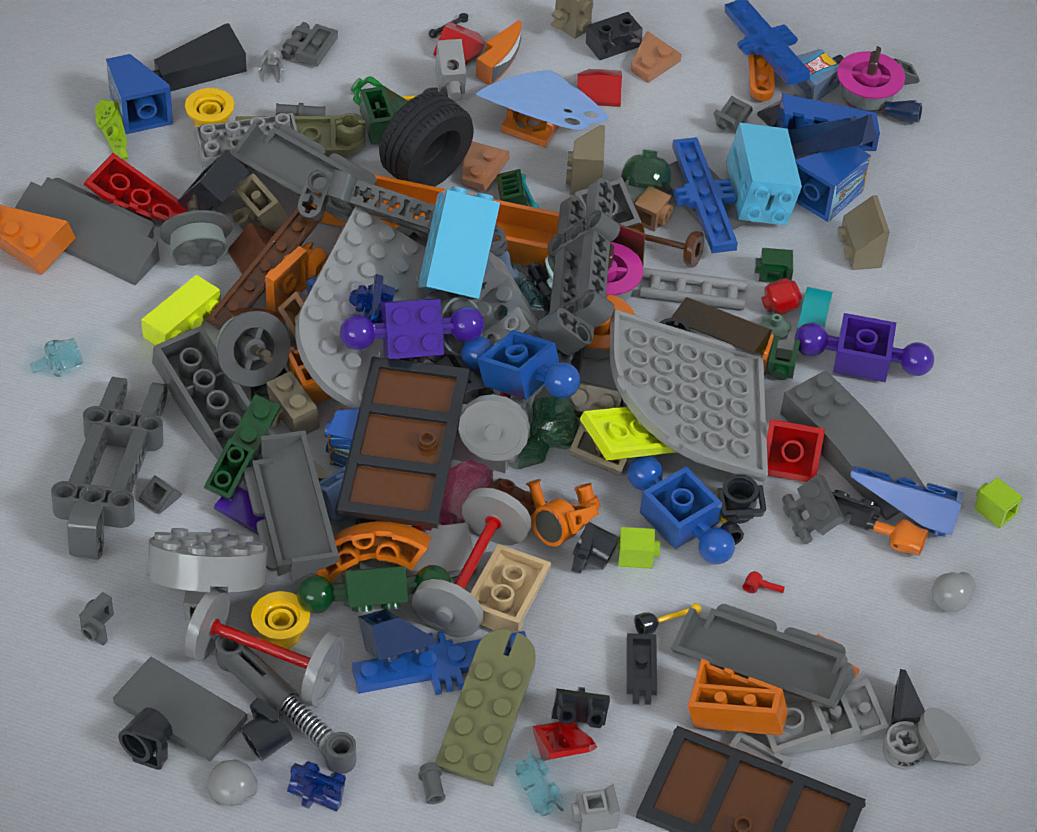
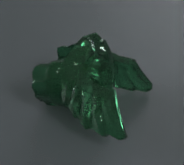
(552, 427)

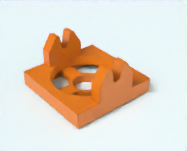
(530, 133)

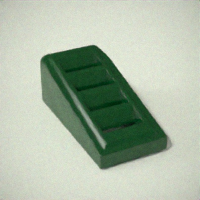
(512, 192)

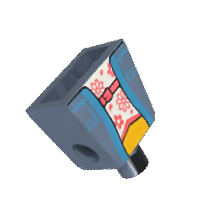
(822, 74)

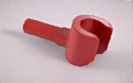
(755, 580)

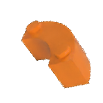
(377, 540)

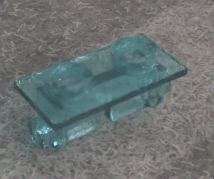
(545, 794)

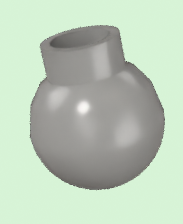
(953, 591)

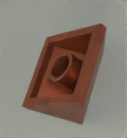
(249, 245)

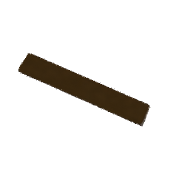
(723, 326)

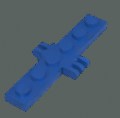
(767, 41)
(705, 195)
(440, 664)

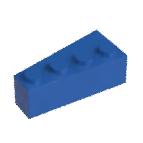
(800, 112)

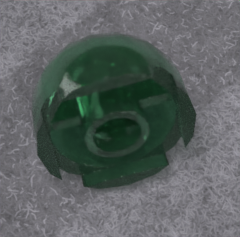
(647, 170)

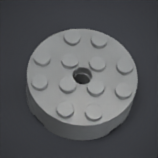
(206, 559)

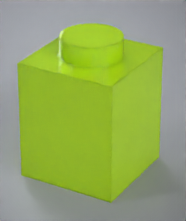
(997, 502)
(637, 547)

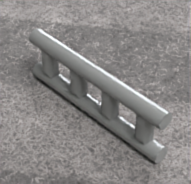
(682, 279)

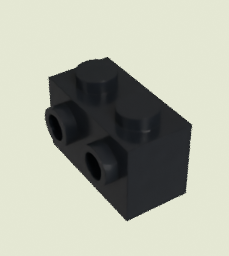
(614, 35)

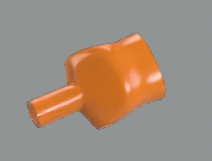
(904, 536)

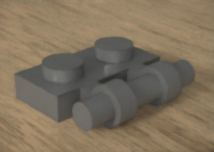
(314, 46)
(820, 505)

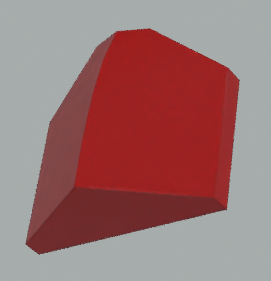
(471, 40)
(601, 86)
(562, 740)

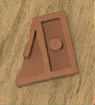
(653, 58)
(482, 165)

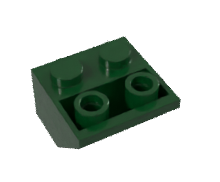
(377, 109)

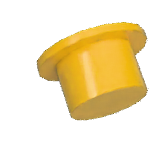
(209, 106)
(280, 618)

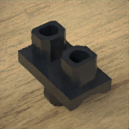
(580, 707)

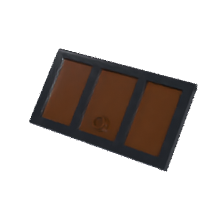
(403, 442)
(724, 789)

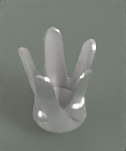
(272, 60)

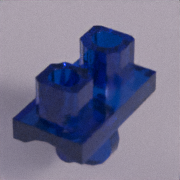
(370, 298)
(316, 787)

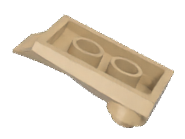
(509, 587)

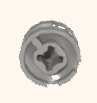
(897, 750)

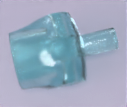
(60, 357)

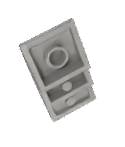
(818, 727)

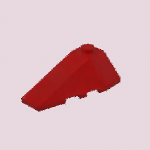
(131, 189)

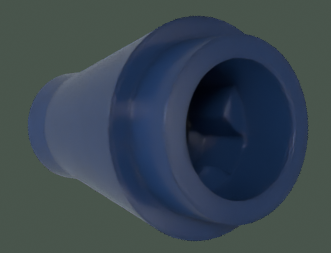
(907, 111)

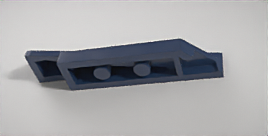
(832, 135)

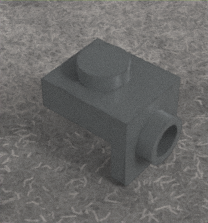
(732, 113)
(94, 617)

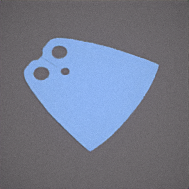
(544, 97)

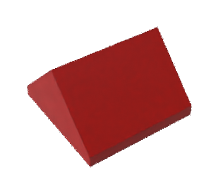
(793, 450)

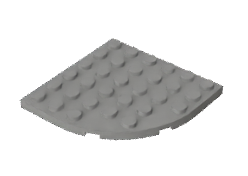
(692, 393)

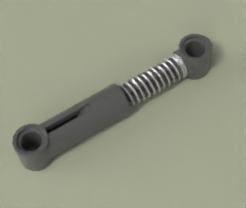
(285, 700)

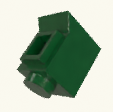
(774, 264)
(782, 361)

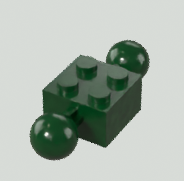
(365, 588)

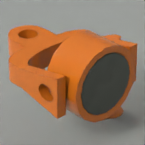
(558, 519)

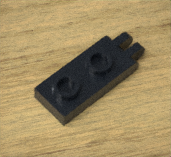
(641, 666)

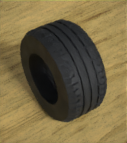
(426, 139)

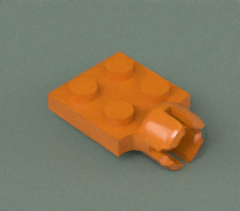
(293, 274)

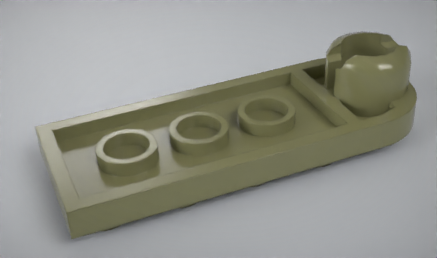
(337, 134)
(488, 707)

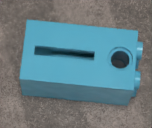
(763, 174)
(459, 243)

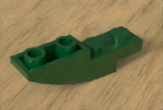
(242, 447)

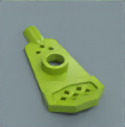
(110, 122)

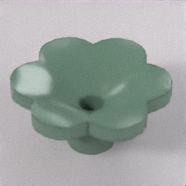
(777, 324)

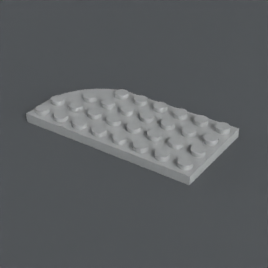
(360, 253)

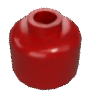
(781, 296)

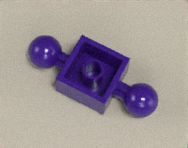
(412, 328)
(865, 348)

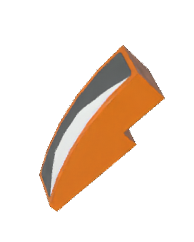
(499, 54)

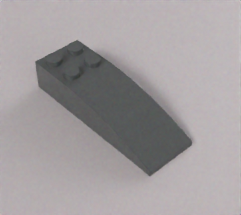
(201, 388)
(850, 434)

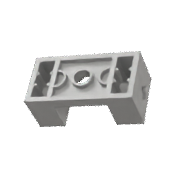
(502, 292)

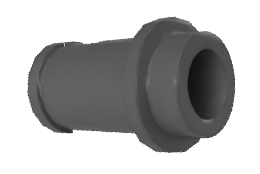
(430, 776)

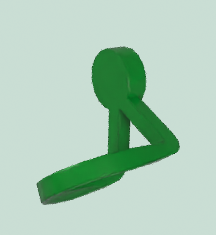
(359, 83)

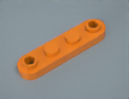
(760, 78)

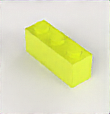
(181, 311)

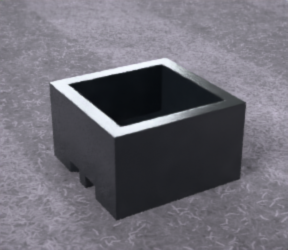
(215, 183)

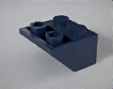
(390, 635)

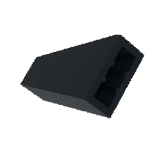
(202, 59)

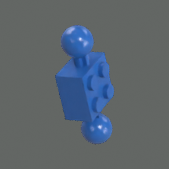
(521, 365)
(681, 508)

